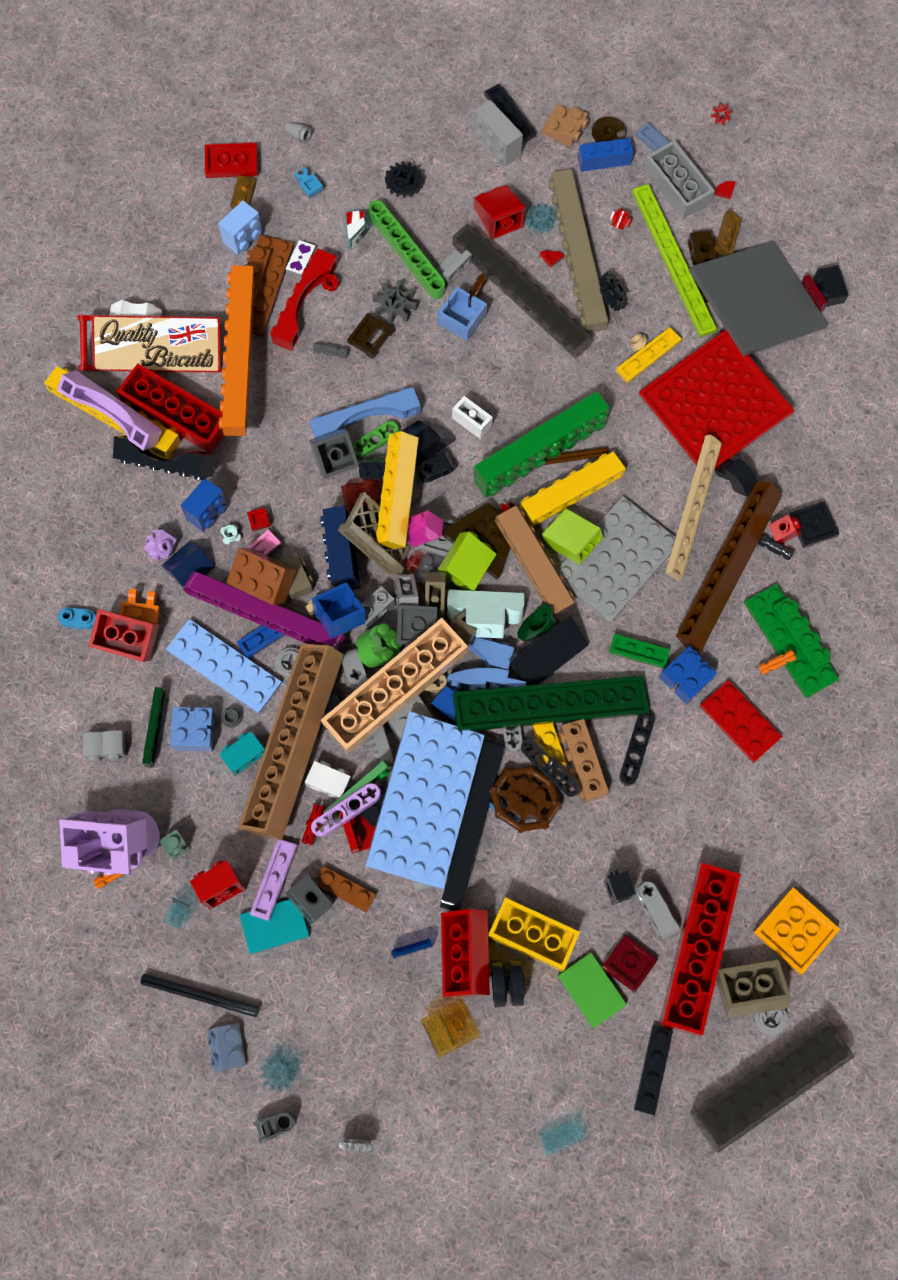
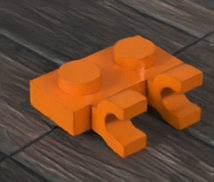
(147, 611)

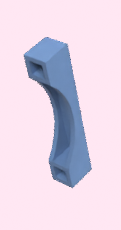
(399, 404)
(492, 653)

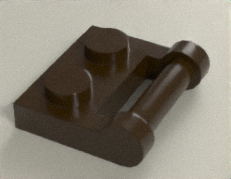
(365, 332)

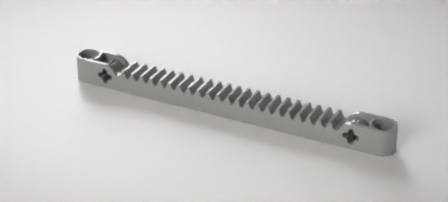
(378, 740)

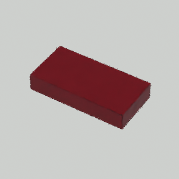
(814, 293)

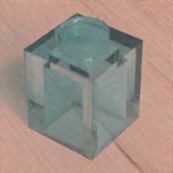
(177, 913)

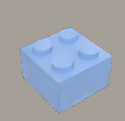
(240, 227)

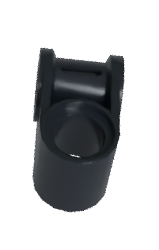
(437, 466)

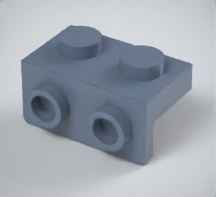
(226, 1047)

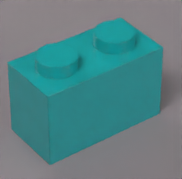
(242, 753)

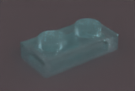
(561, 1137)

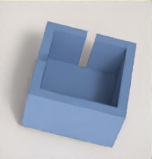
(461, 318)
(190, 729)

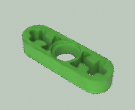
(376, 432)

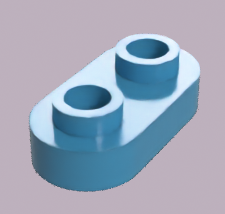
(76, 618)

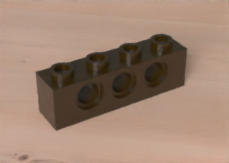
(697, 244)

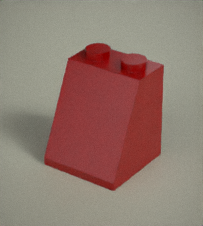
(499, 211)

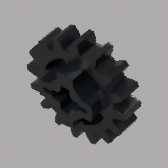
(401, 177)
(613, 291)

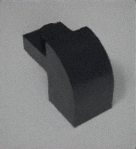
(739, 474)

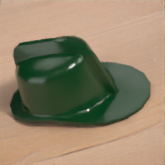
(537, 623)

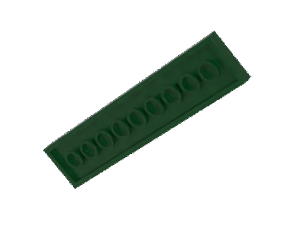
(550, 703)

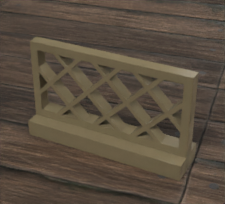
(368, 545)

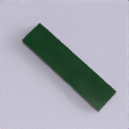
(153, 727)

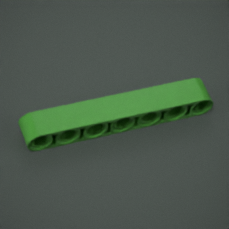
(381, 215)

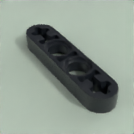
(636, 749)
(549, 769)

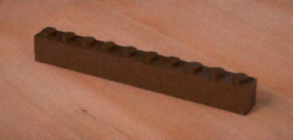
(729, 566)

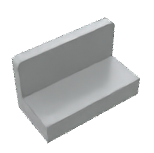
(454, 266)

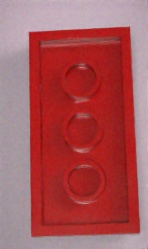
(740, 721)

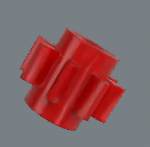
(720, 108)
(620, 218)

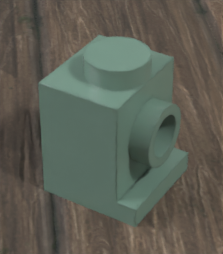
(175, 844)

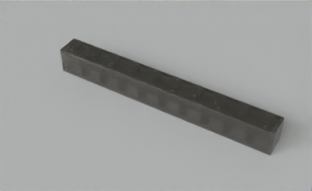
(522, 291)

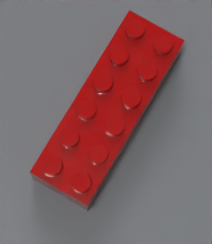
(172, 407)

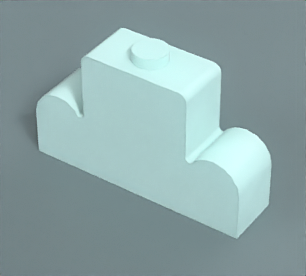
(486, 610)

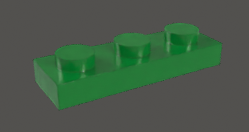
(639, 651)

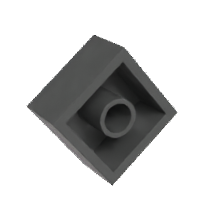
(334, 453)

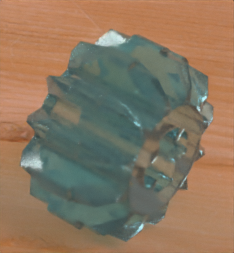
(540, 218)
(270, 1073)

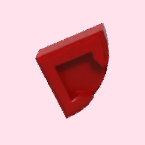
(725, 189)
(551, 257)

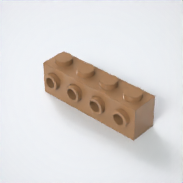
(583, 760)

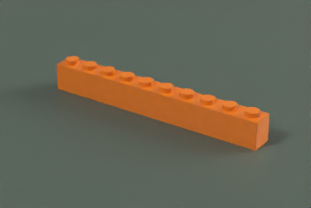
(238, 351)

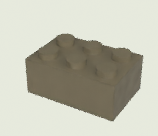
(753, 988)

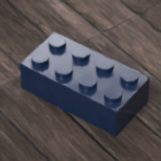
(340, 551)

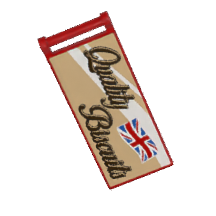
(153, 342)

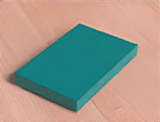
(283, 928)

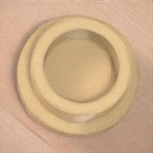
(638, 342)

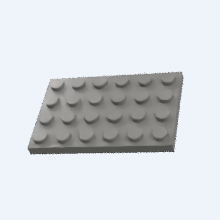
(620, 563)

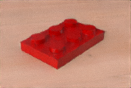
(230, 160)

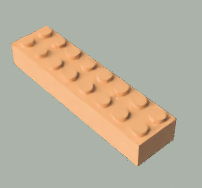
(394, 685)

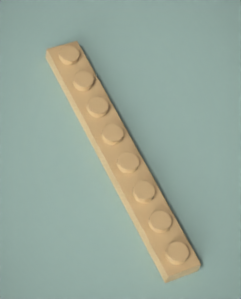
(693, 507)

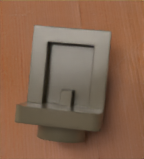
(462, 629)

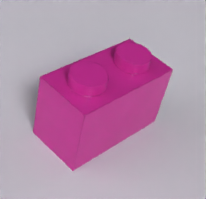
(423, 528)

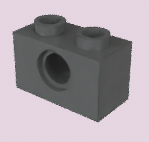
(309, 910)

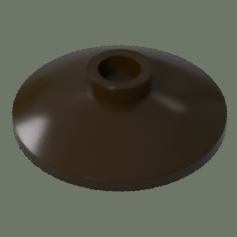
(609, 126)

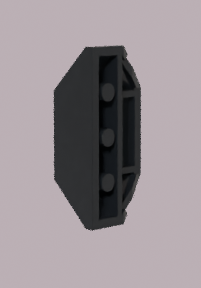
(430, 439)

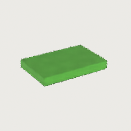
(592, 990)

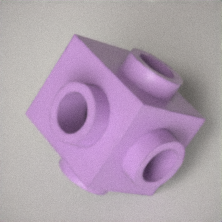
(159, 544)

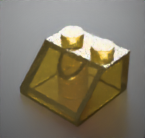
(450, 1028)

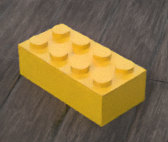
(533, 934)

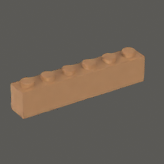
(534, 560)

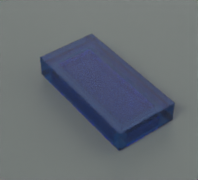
(411, 949)

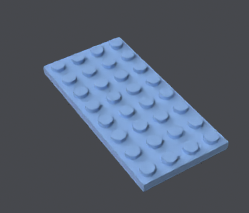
(424, 801)

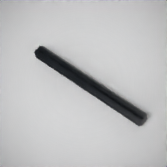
(199, 995)

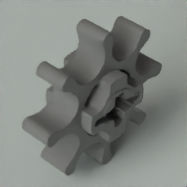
(400, 304)

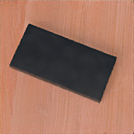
(549, 651)

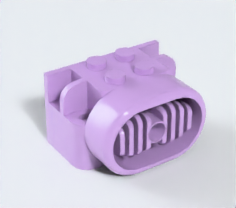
(107, 840)

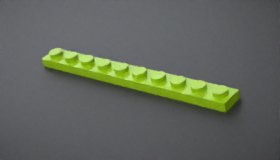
(674, 261)

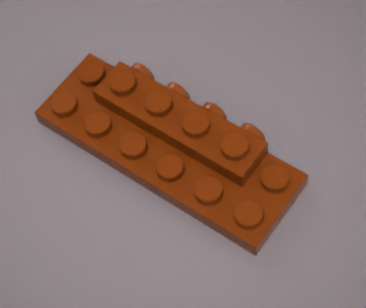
(269, 264)

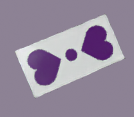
(300, 258)

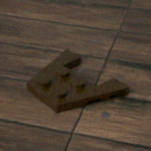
(484, 526)

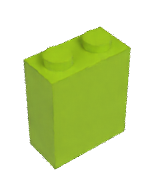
(572, 536)
(467, 561)

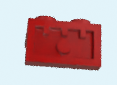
(358, 833)

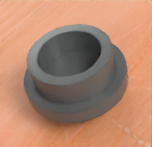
(231, 718)

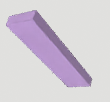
(273, 880)

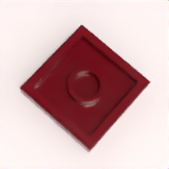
(629, 963)

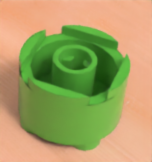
(377, 646)

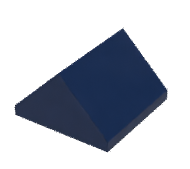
(185, 561)

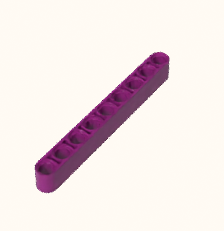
(259, 611)

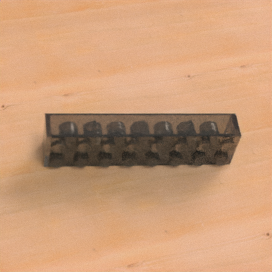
(772, 1086)

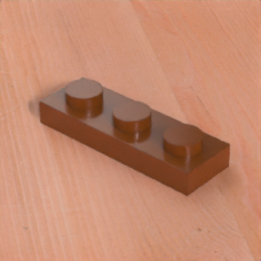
(345, 889)

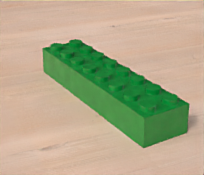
(541, 443)

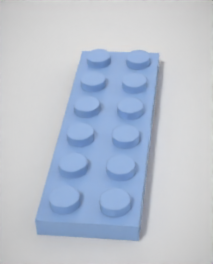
(224, 666)

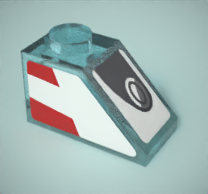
(356, 226)

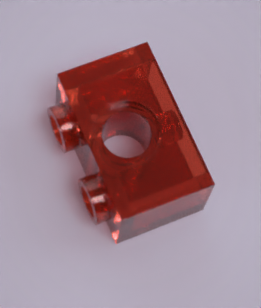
(351, 490)

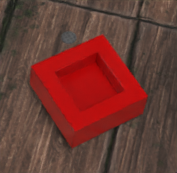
(258, 519)

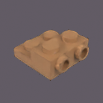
(565, 124)

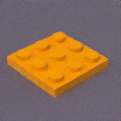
(796, 931)

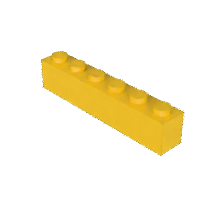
(572, 488)
(397, 490)

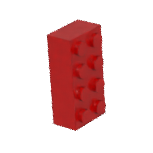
(465, 953)

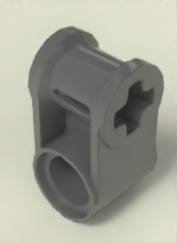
(270, 1126)

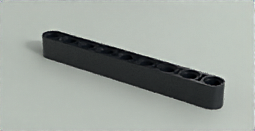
(472, 825)

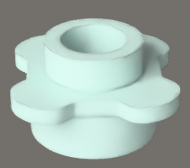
(230, 529)

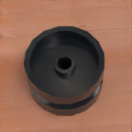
(507, 983)

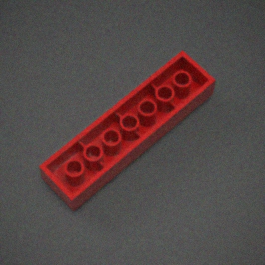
(700, 949)

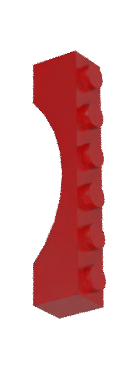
(286, 330)

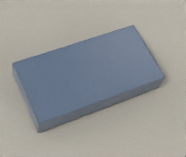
(651, 137)

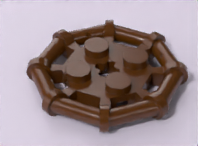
(528, 788)

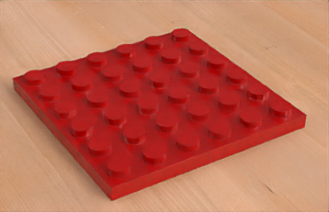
(716, 395)

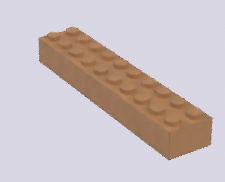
(291, 741)

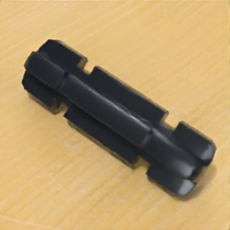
(776, 547)

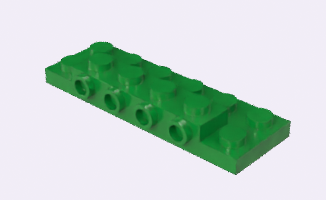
(789, 631)

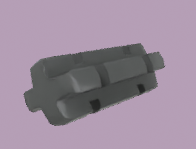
(330, 350)

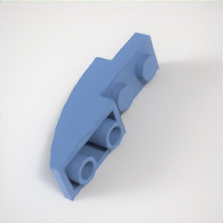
(481, 677)

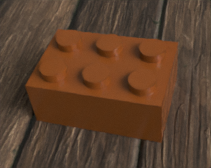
(261, 576)

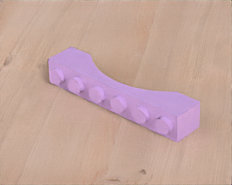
(83, 390)

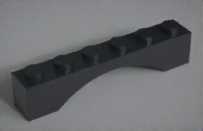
(193, 463)

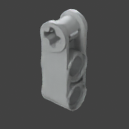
(657, 911)

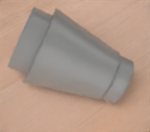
(298, 131)

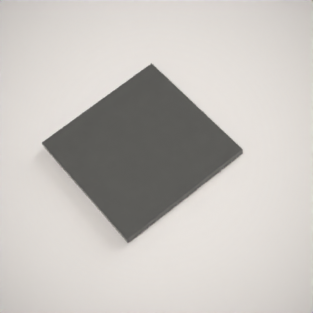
(758, 298)

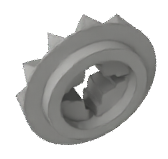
(283, 657)
(770, 1028)
(355, 1144)

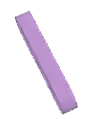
(344, 806)

